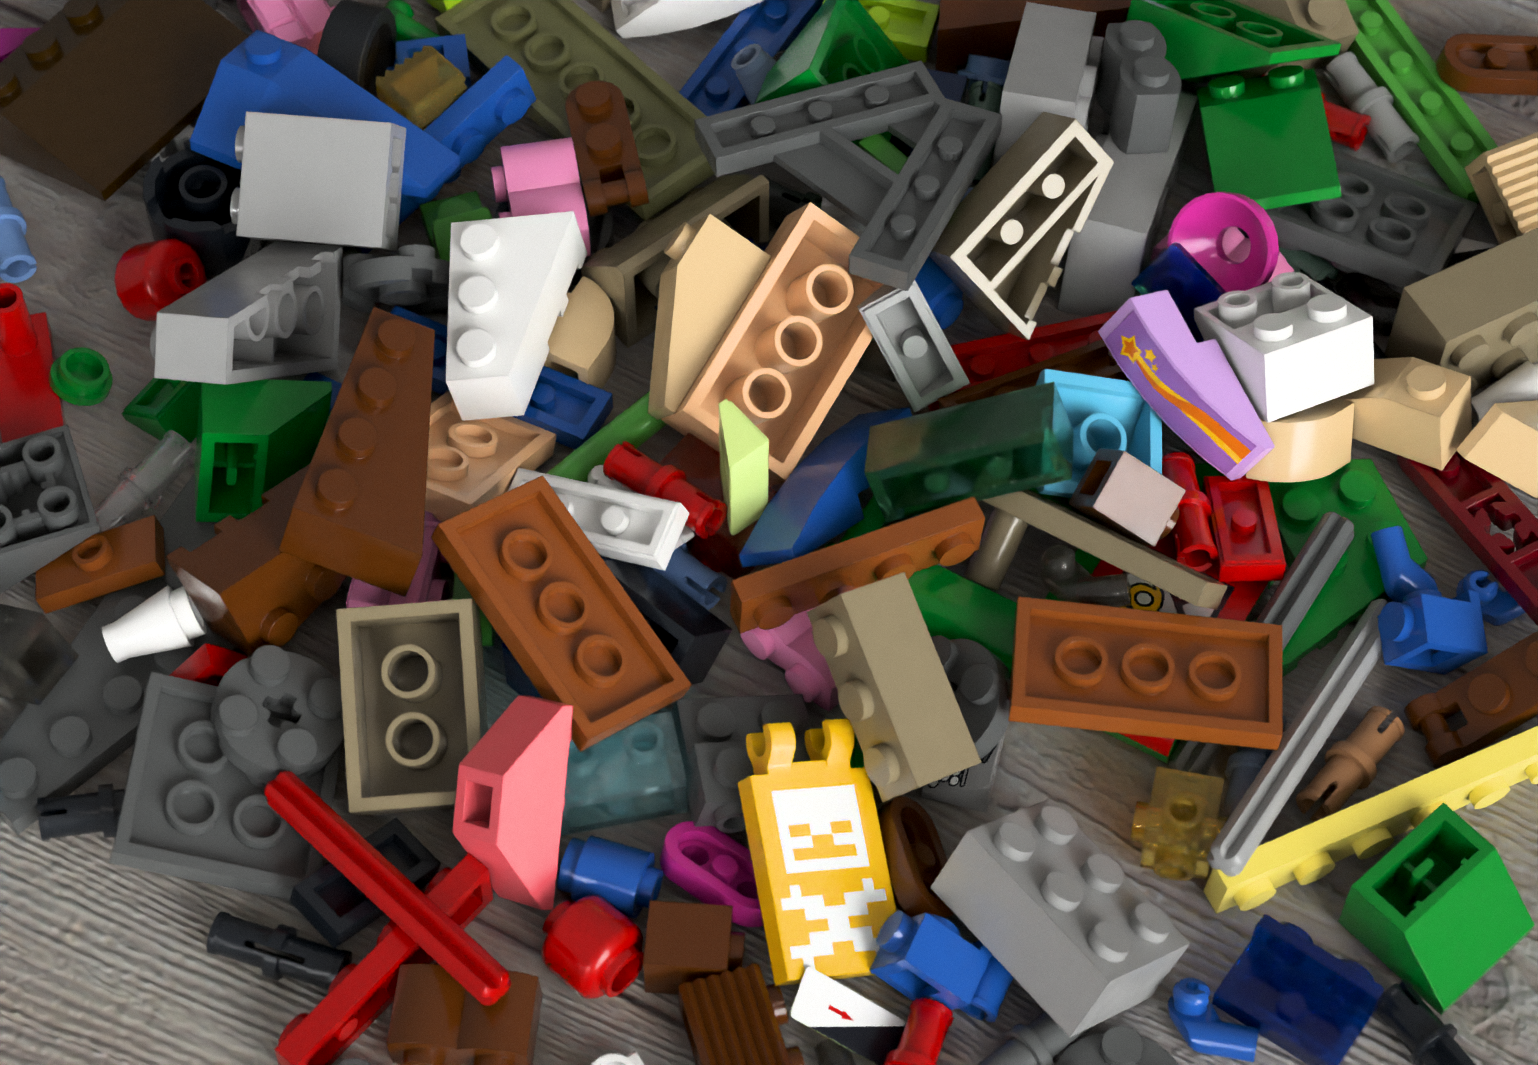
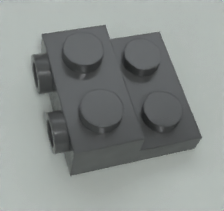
(715, 752)

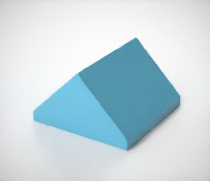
(1104, 416)

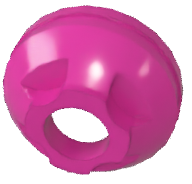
(1201, 231)

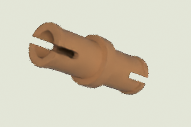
(1351, 764)

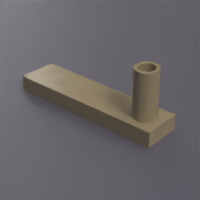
(1017, 510)

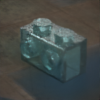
(625, 777)

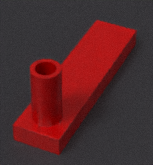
(25, 363)

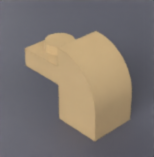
(585, 336)
(1307, 443)

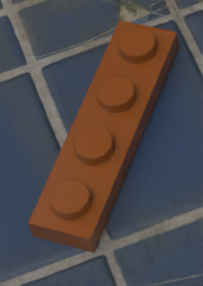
(933, 538)

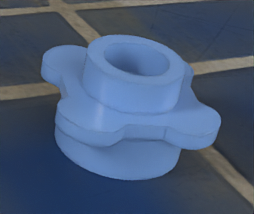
(985, 69)

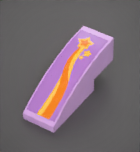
(1186, 383)

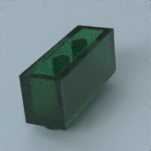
(970, 451)

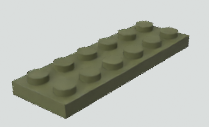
(566, 48)

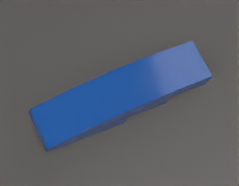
(817, 496)

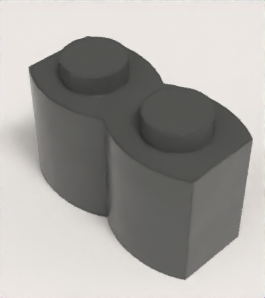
(1137, 87)

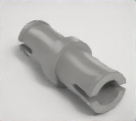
(1367, 98)

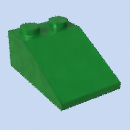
(1227, 36)
(832, 48)
(1269, 137)

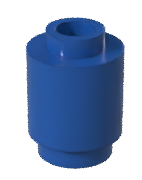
(611, 871)

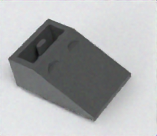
(41, 503)

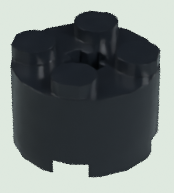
(191, 202)

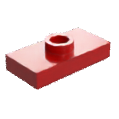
(1244, 530)

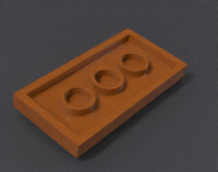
(561, 610)
(1147, 673)

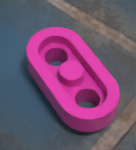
(712, 870)

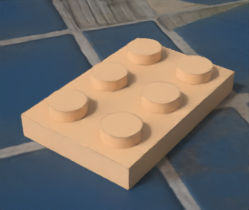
(477, 457)

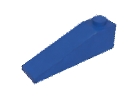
(288, 79)

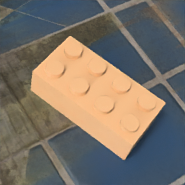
(787, 342)

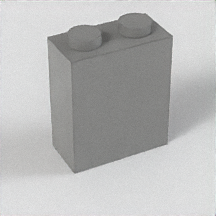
(319, 180)

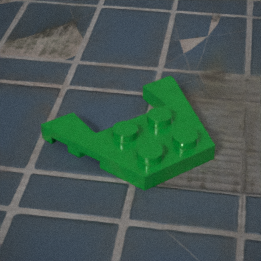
(1356, 581)

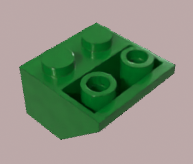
(253, 440)
(1438, 909)

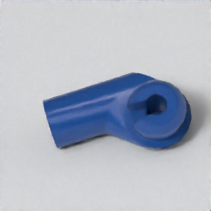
(1397, 569)
(1496, 603)
(1202, 1026)

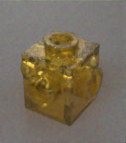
(1179, 824)

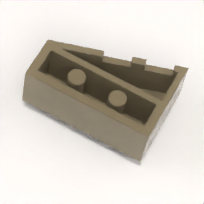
(1020, 219)

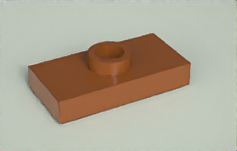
(103, 565)

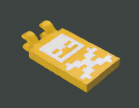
(815, 852)

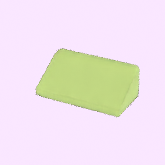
(742, 467)

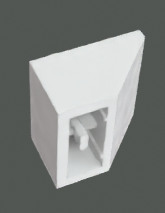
(1291, 343)

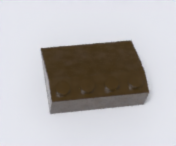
(109, 87)

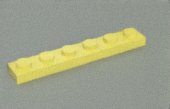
(1373, 823)

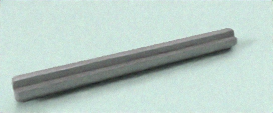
(1298, 746)

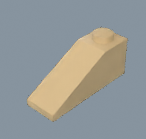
(697, 301)
(1413, 410)

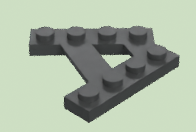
(812, 141)

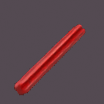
(388, 888)

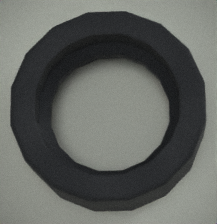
(359, 42)

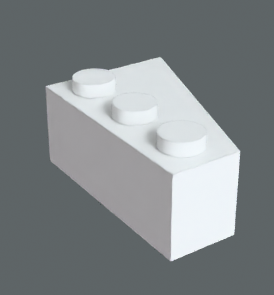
(502, 306)

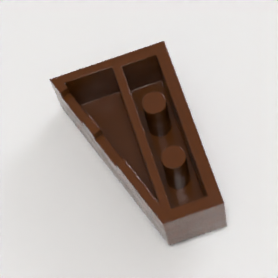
(248, 585)

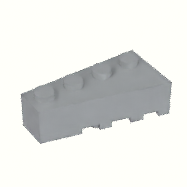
(1123, 221)
(256, 319)

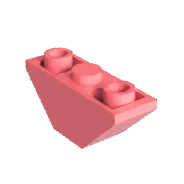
(515, 801)

